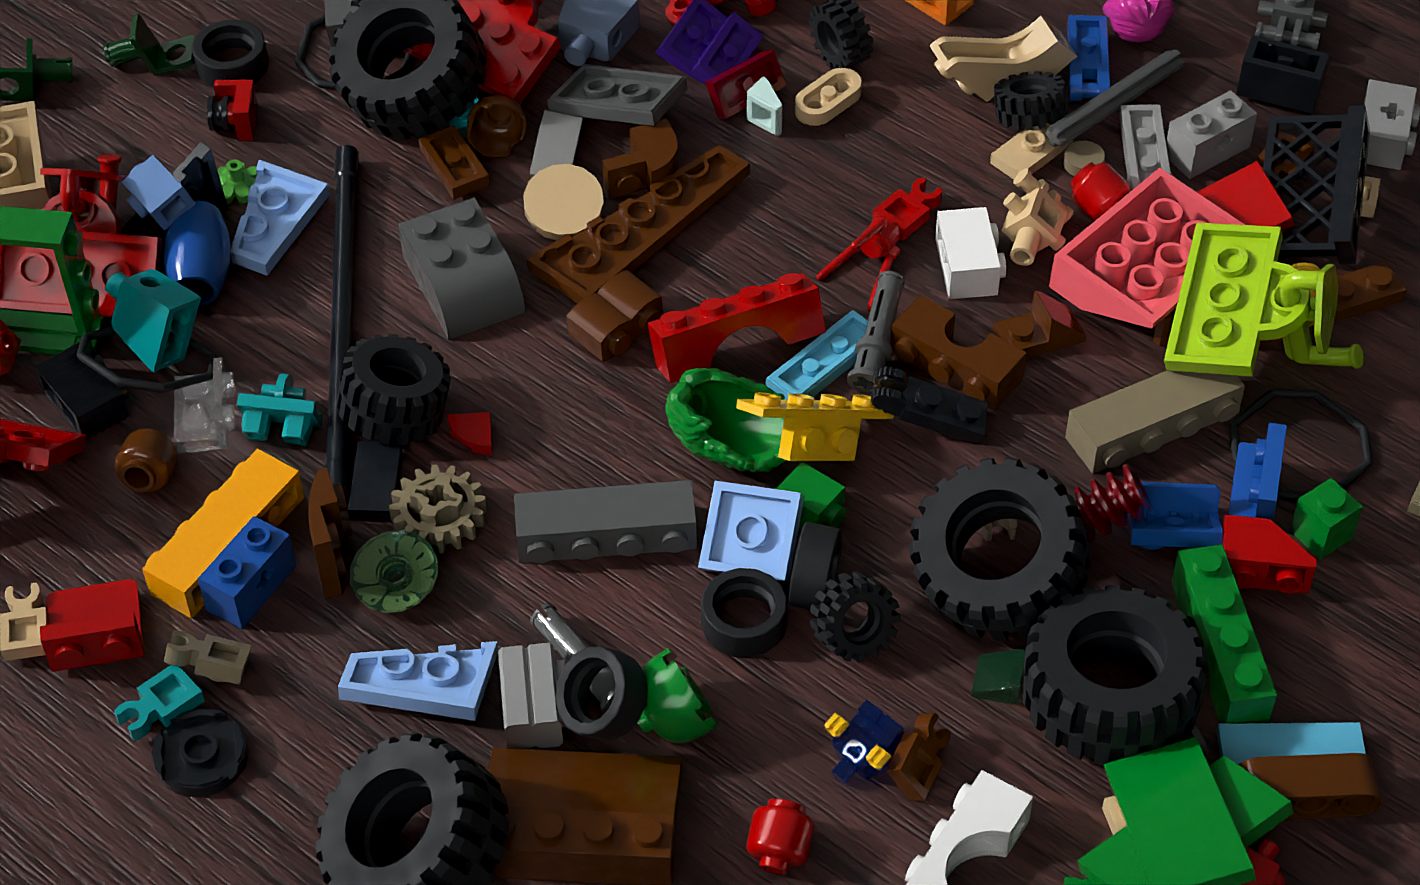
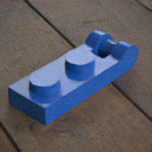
(1089, 41)

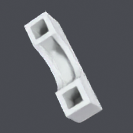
(984, 822)

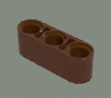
(1321, 783)

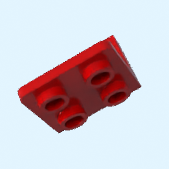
(93, 625)

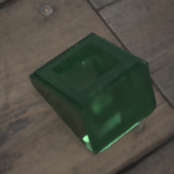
(999, 676)

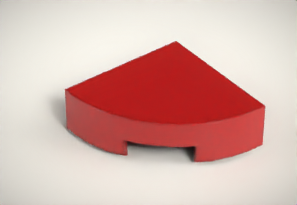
(472, 431)

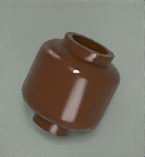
(146, 460)

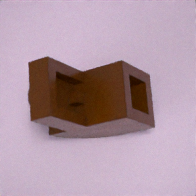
(651, 159)

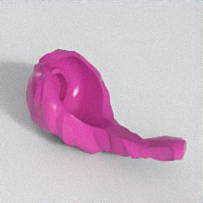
(1138, 19)

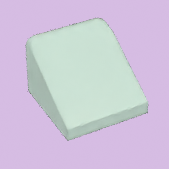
(764, 107)

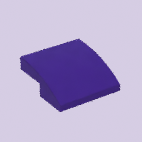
(707, 41)

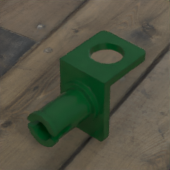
(145, 46)
(37, 70)

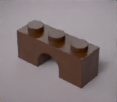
(983, 371)

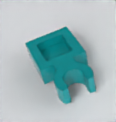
(160, 698)

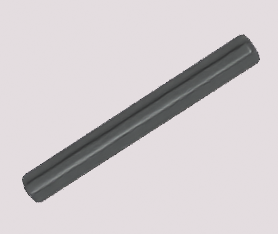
(1115, 96)

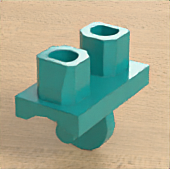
(280, 405)

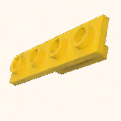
(815, 428)

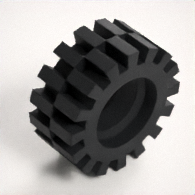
(840, 33)
(1030, 100)
(874, 628)

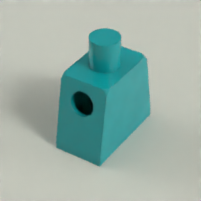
(153, 316)

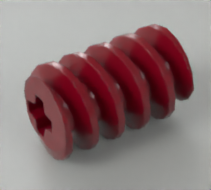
(1112, 502)

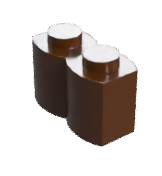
(614, 315)

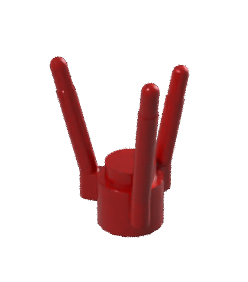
(875, 242)

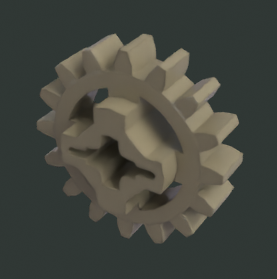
(439, 507)

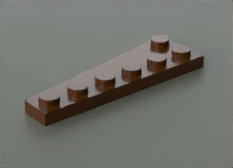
(639, 227)

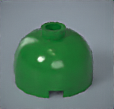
(674, 702)

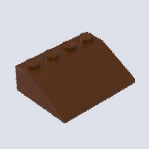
(588, 816)

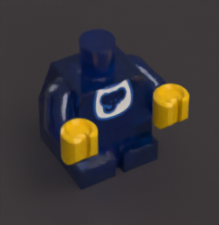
(864, 742)

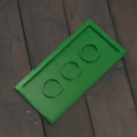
(1249, 800)
(1178, 817)

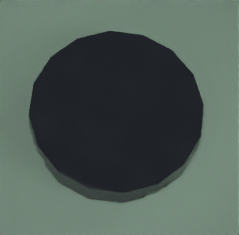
(200, 753)

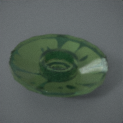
(383, 559)

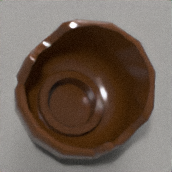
(496, 126)

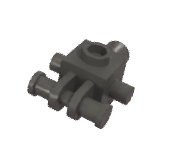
(1291, 22)

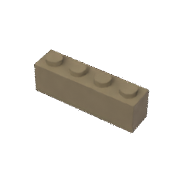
(1150, 415)

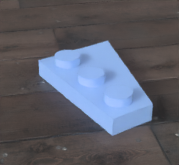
(275, 216)
(430, 683)

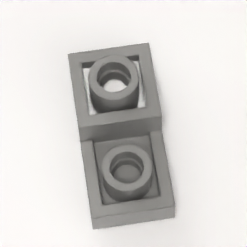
(556, 141)

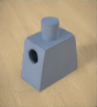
(596, 28)

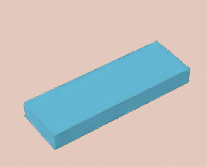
(820, 360)
(1254, 740)

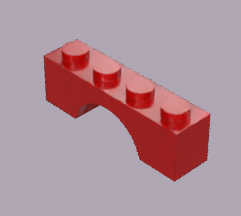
(692, 336)

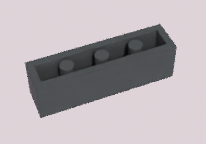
(605, 521)

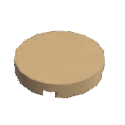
(562, 200)

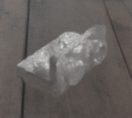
(204, 413)

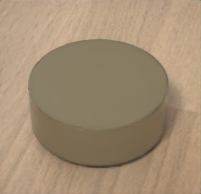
(1080, 154)

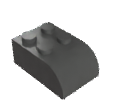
(461, 268)

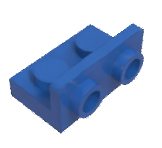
(1258, 475)

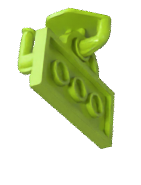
(1243, 296)

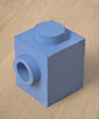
(156, 193)

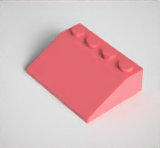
(1135, 252)

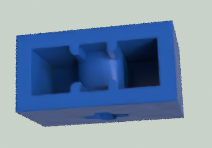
(247, 572)

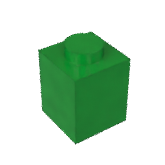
(822, 499)
(1325, 518)

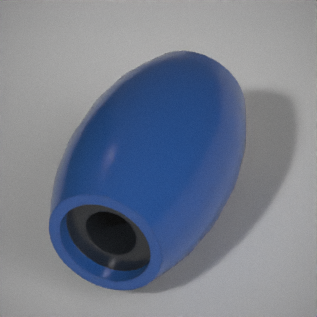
(198, 251)

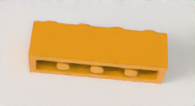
(256, 488)

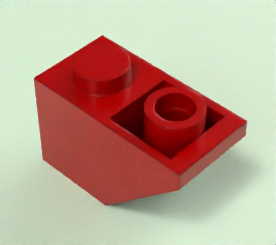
(1266, 556)

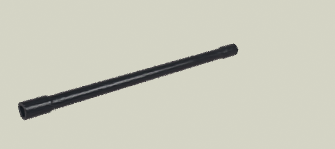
(346, 177)

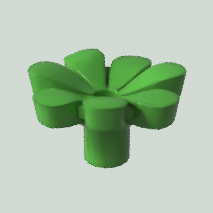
(237, 180)

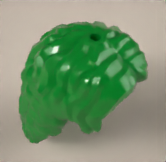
(710, 425)

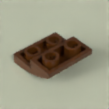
(328, 531)

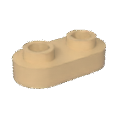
(828, 96)

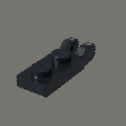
(929, 405)

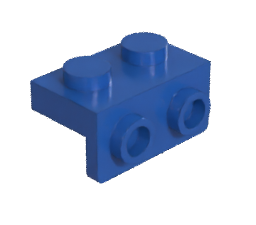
(1179, 517)

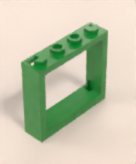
(54, 231)

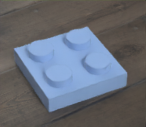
(751, 530)

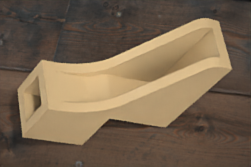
(983, 62)

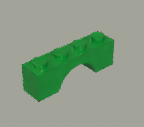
(1237, 670)

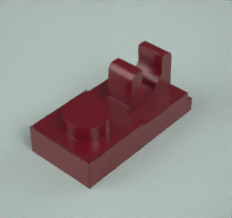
(730, 88)

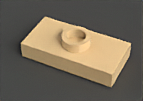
(1026, 150)

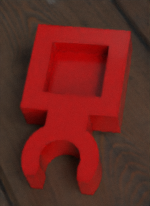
(910, 209)

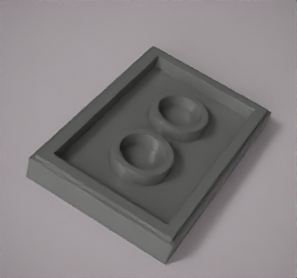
(618, 94)

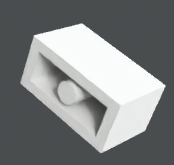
(969, 253)

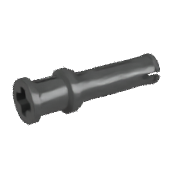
(874, 347)
(567, 643)

